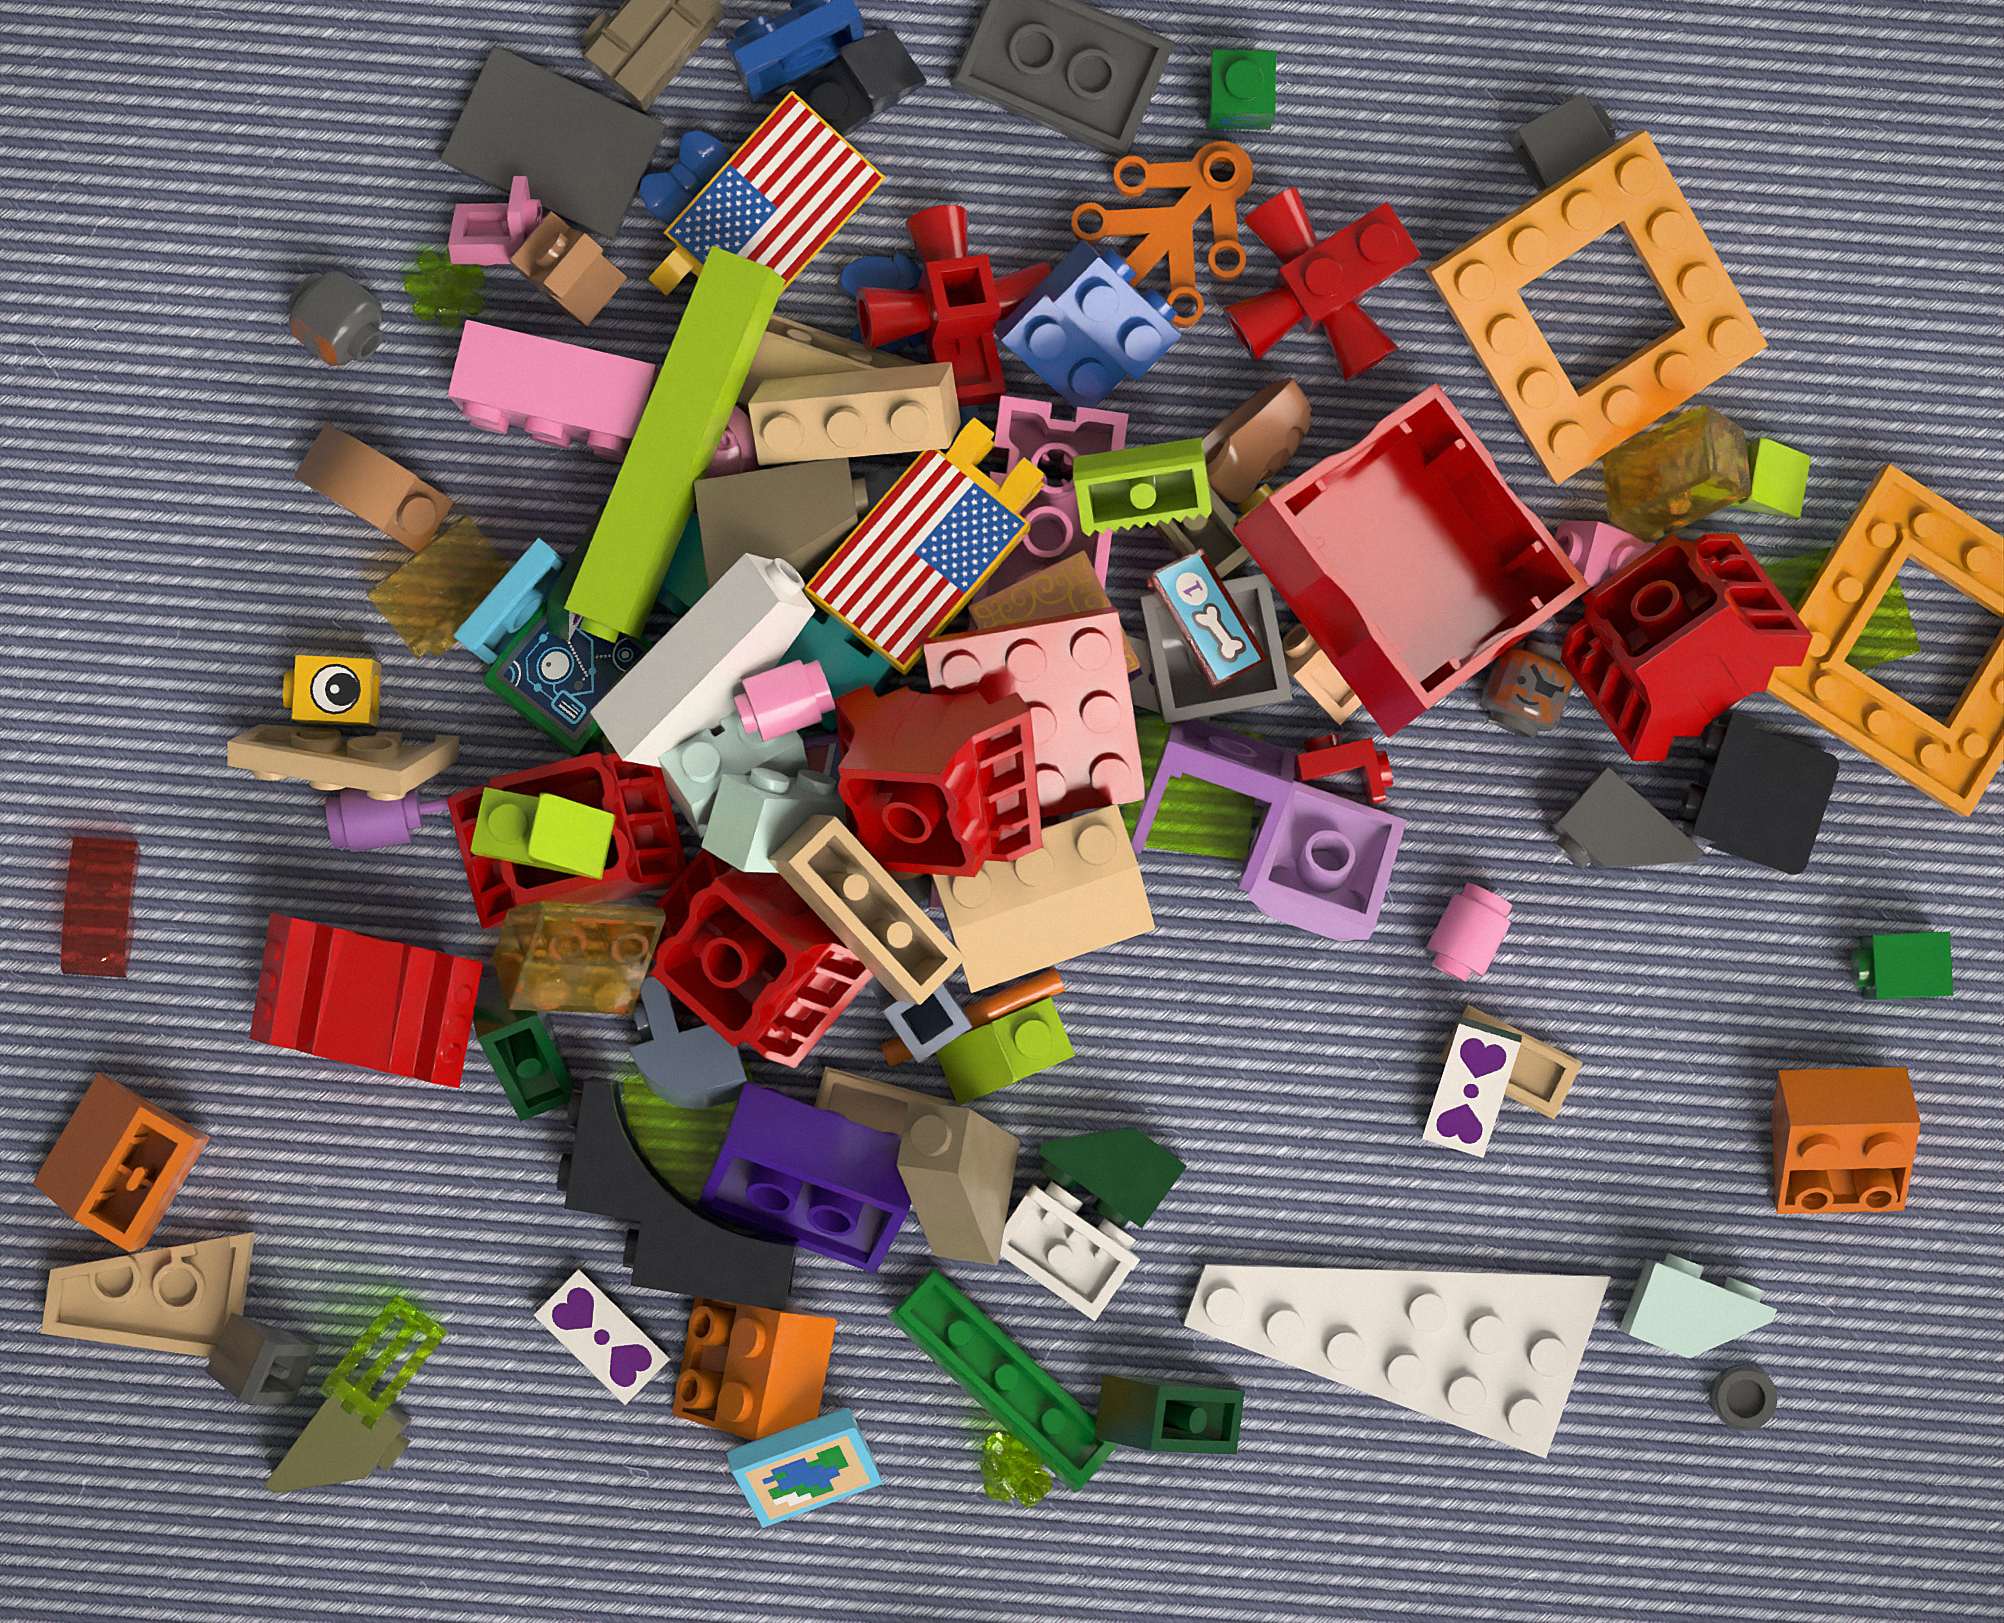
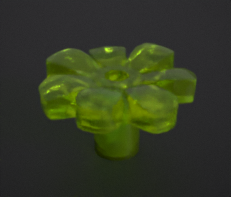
(450, 298)
(1013, 1471)

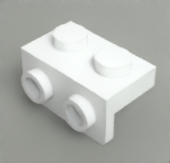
(1066, 1250)

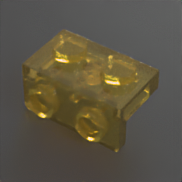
(440, 587)

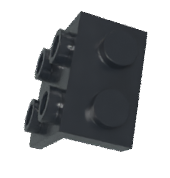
(1758, 795)

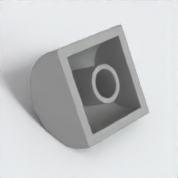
(1179, 684)

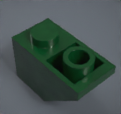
(1118, 1167)

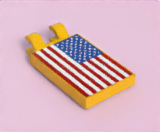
(773, 198)
(926, 548)

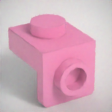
(494, 230)
(1598, 549)

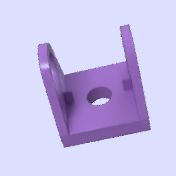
(1228, 761)

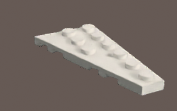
(1445, 1343)

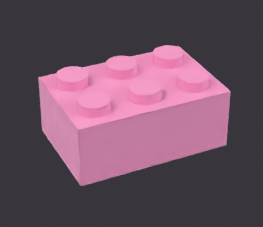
(550, 389)

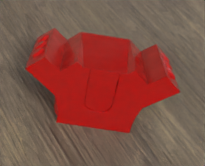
(1681, 640)
(938, 779)
(641, 852)
(753, 959)
(365, 1000)

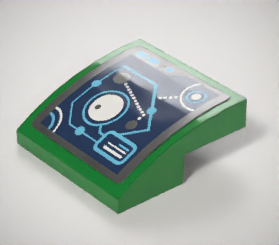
(561, 680)

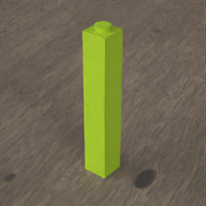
(674, 445)

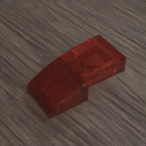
(99, 907)

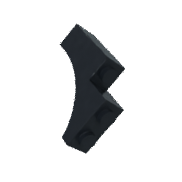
(677, 1241)

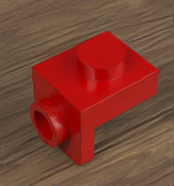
(1330, 757)

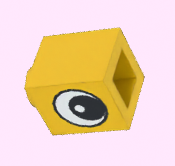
(333, 690)

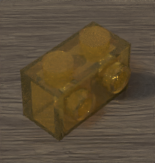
(1676, 474)

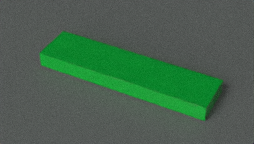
(1002, 1379)

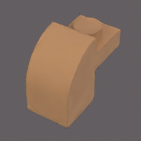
(567, 269)
(373, 488)

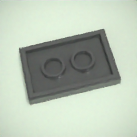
(1065, 69)
(570, 142)

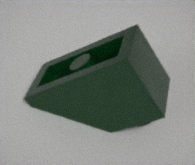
(522, 1052)
(1169, 1415)

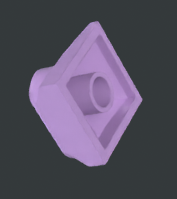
(1328, 864)

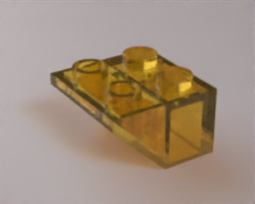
(576, 956)

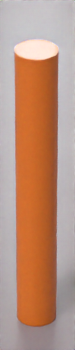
(991, 1009)

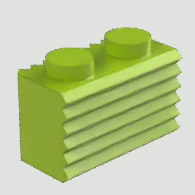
(1142, 485)

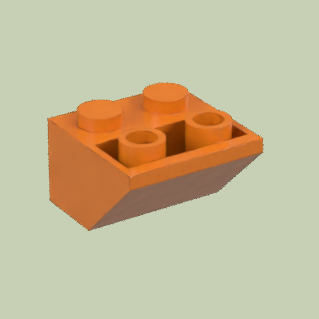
(1843, 1140)
(119, 1163)
(752, 1367)

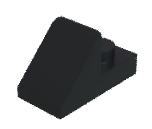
(862, 83)

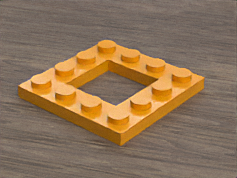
(1712, 331)
(1891, 524)

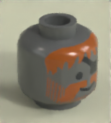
(335, 318)
(1527, 689)

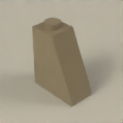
(779, 513)
(958, 1179)

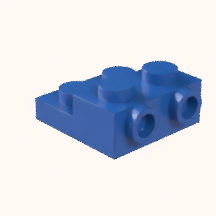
(792, 44)
(1089, 326)

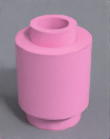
(784, 699)
(1469, 932)

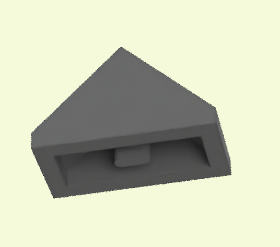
(260, 1362)

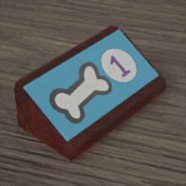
(1206, 619)

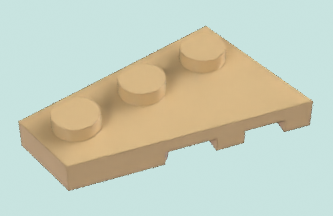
(320, 756)
(153, 1298)

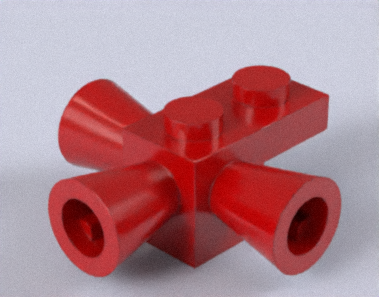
(1323, 281)
(952, 305)

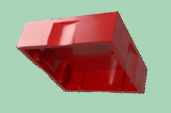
(1410, 559)

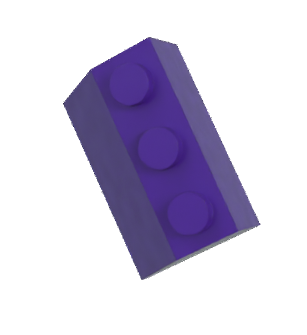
(808, 1178)

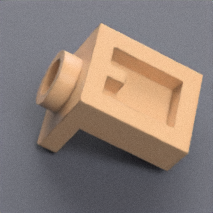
(1317, 675)

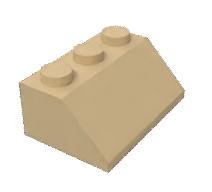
(1048, 904)

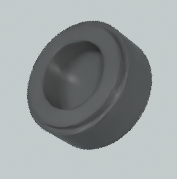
(1743, 1397)

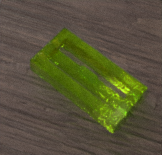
(355, 1397)

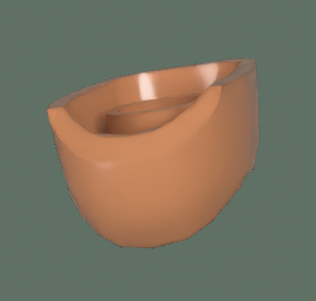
(1256, 440)

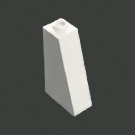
(700, 663)

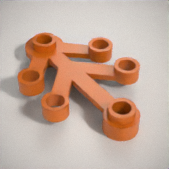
(1171, 227)

